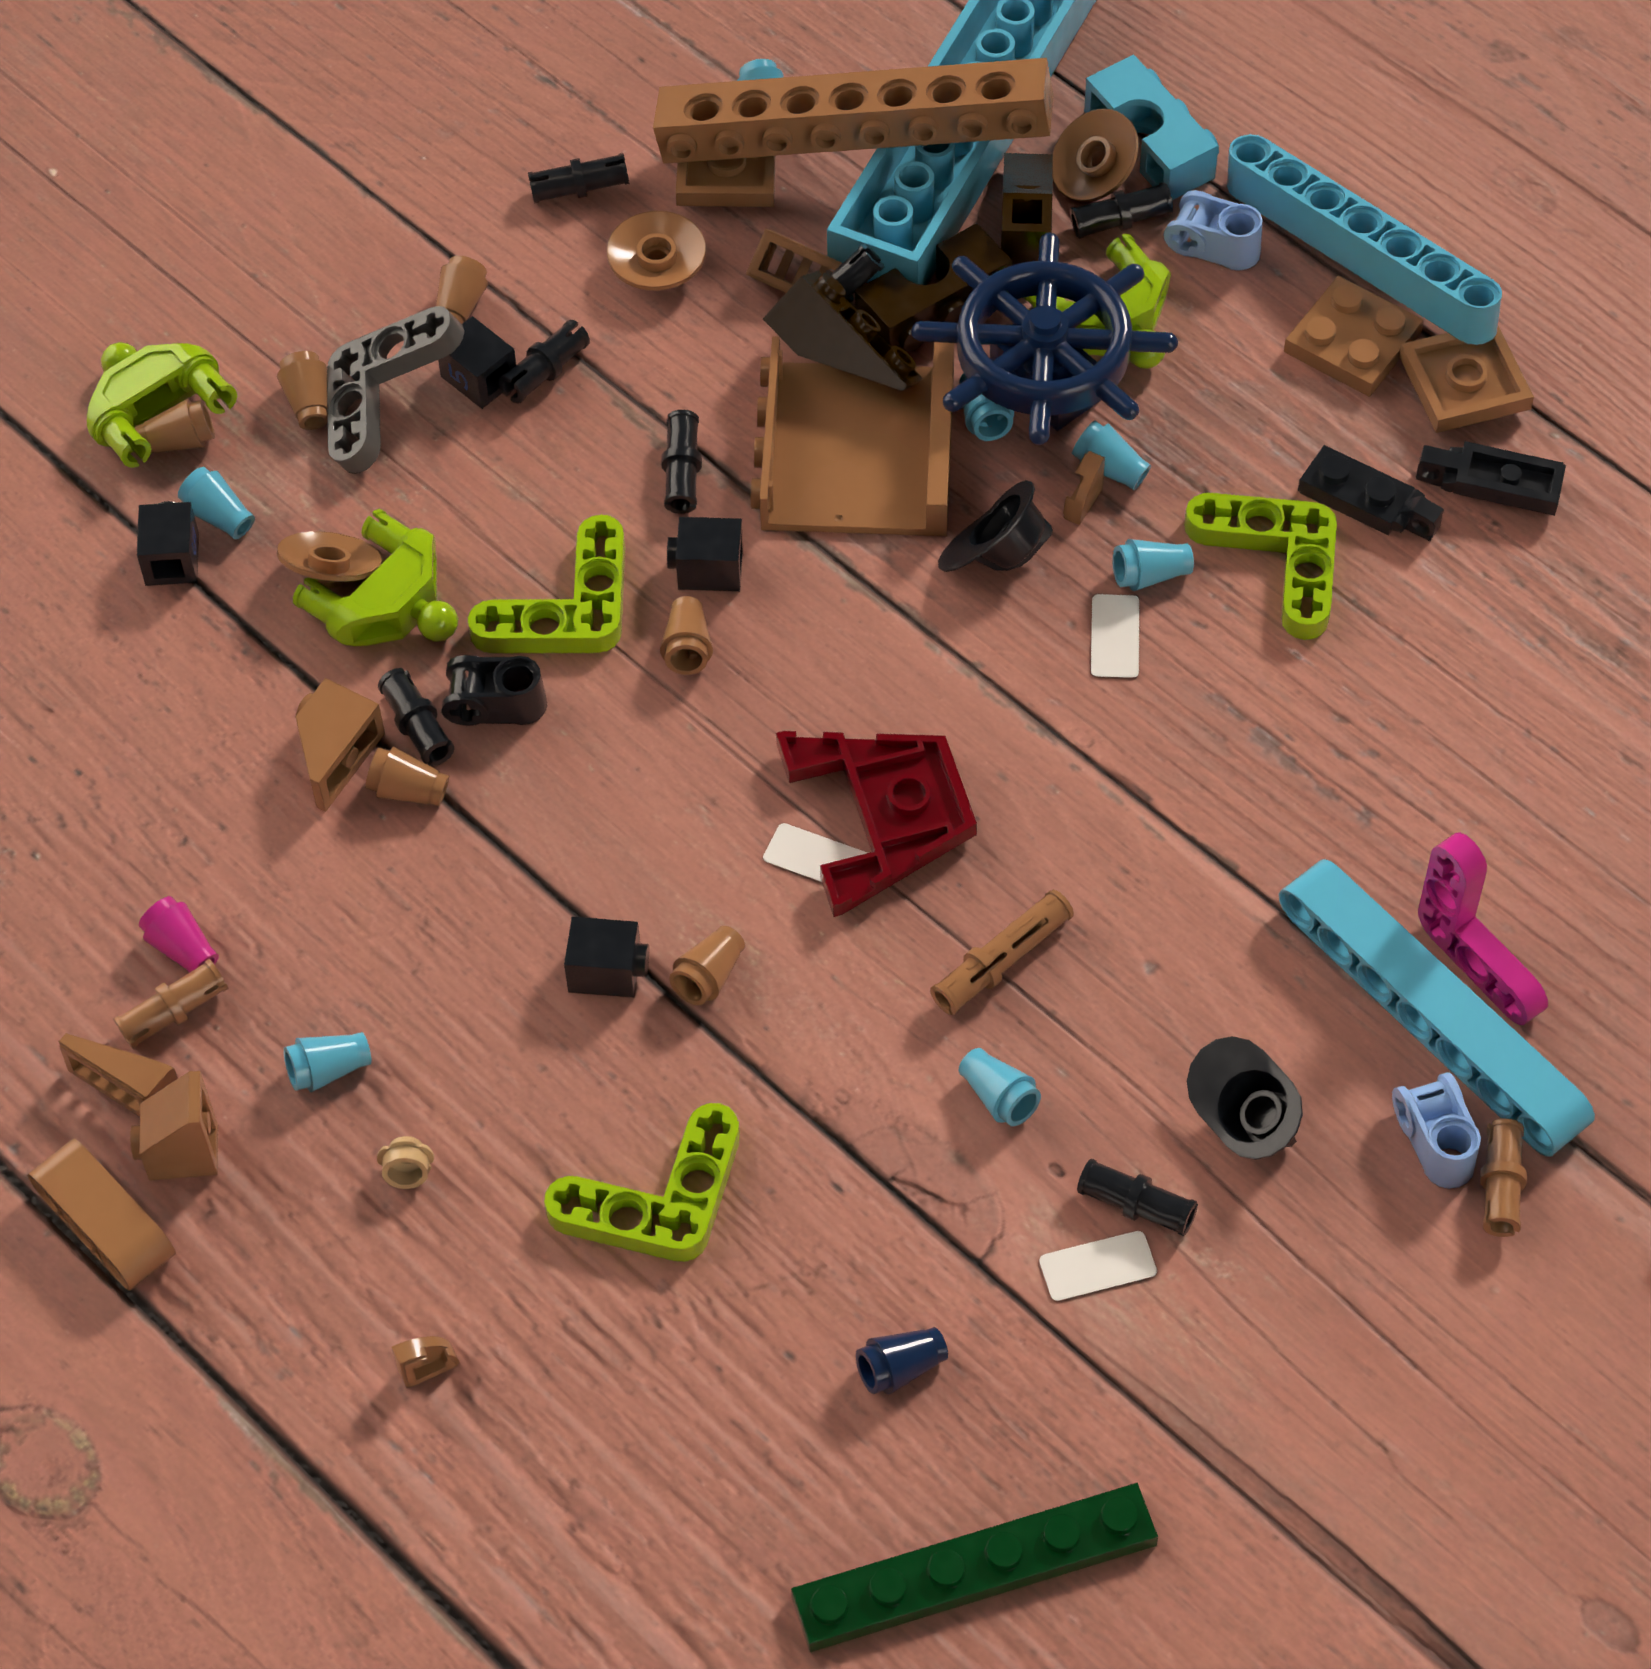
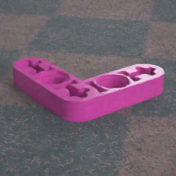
(1449, 918)

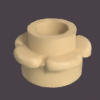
(405, 1162)

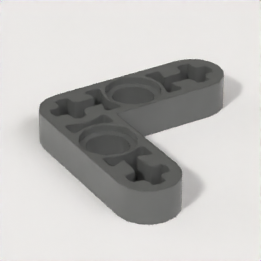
(426, 338)

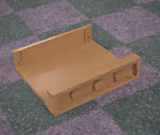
(852, 449)

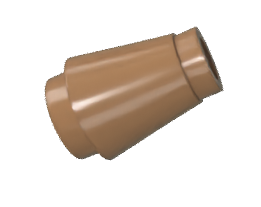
(461, 286)
(305, 386)
(178, 427)
(686, 637)
(405, 778)
(706, 966)

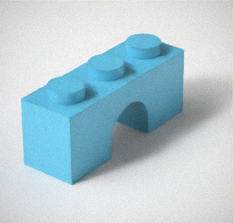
(1177, 146)

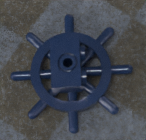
(1040, 358)

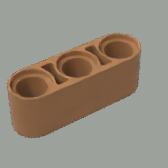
(101, 1214)

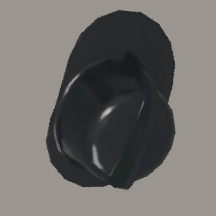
(1002, 536)
(1244, 1097)

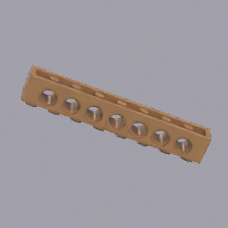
(854, 111)

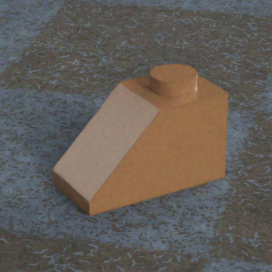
(336, 737)
(177, 1131)

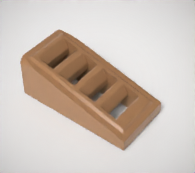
(765, 253)
(115, 1072)

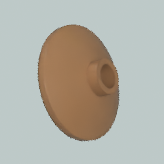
(1082, 146)
(656, 250)
(328, 557)

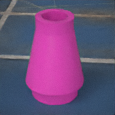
(176, 934)

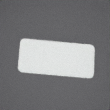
(1115, 636)
(805, 851)
(1097, 1265)

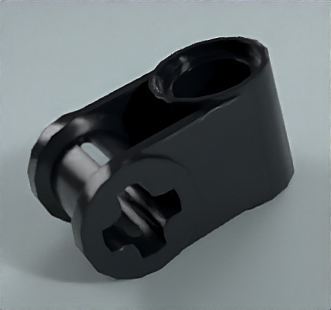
(492, 691)

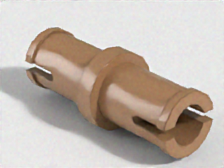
(170, 1003)
(1503, 1177)

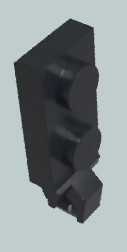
(1494, 475)
(1369, 495)

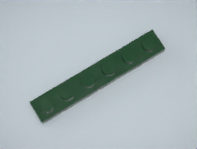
(973, 1567)

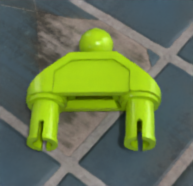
(1142, 301)
(146, 384)
(392, 597)

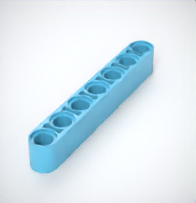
(1364, 239)
(1436, 1007)

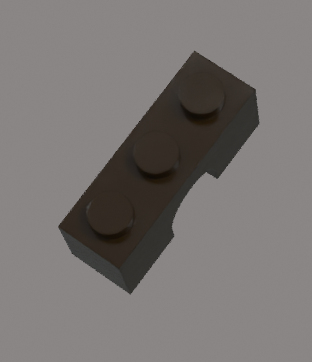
(901, 303)

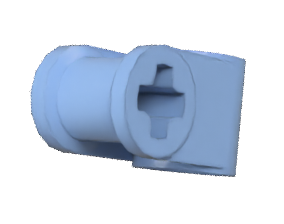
(1219, 231)
(1437, 1120)

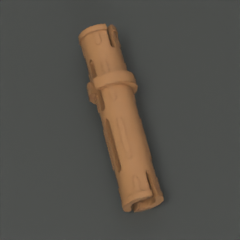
(985, 965)

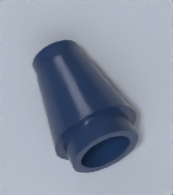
(899, 1358)

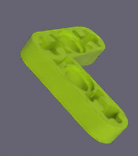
(1297, 544)
(573, 615)
(673, 1208)

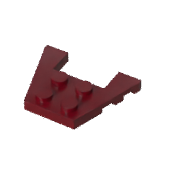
(905, 799)

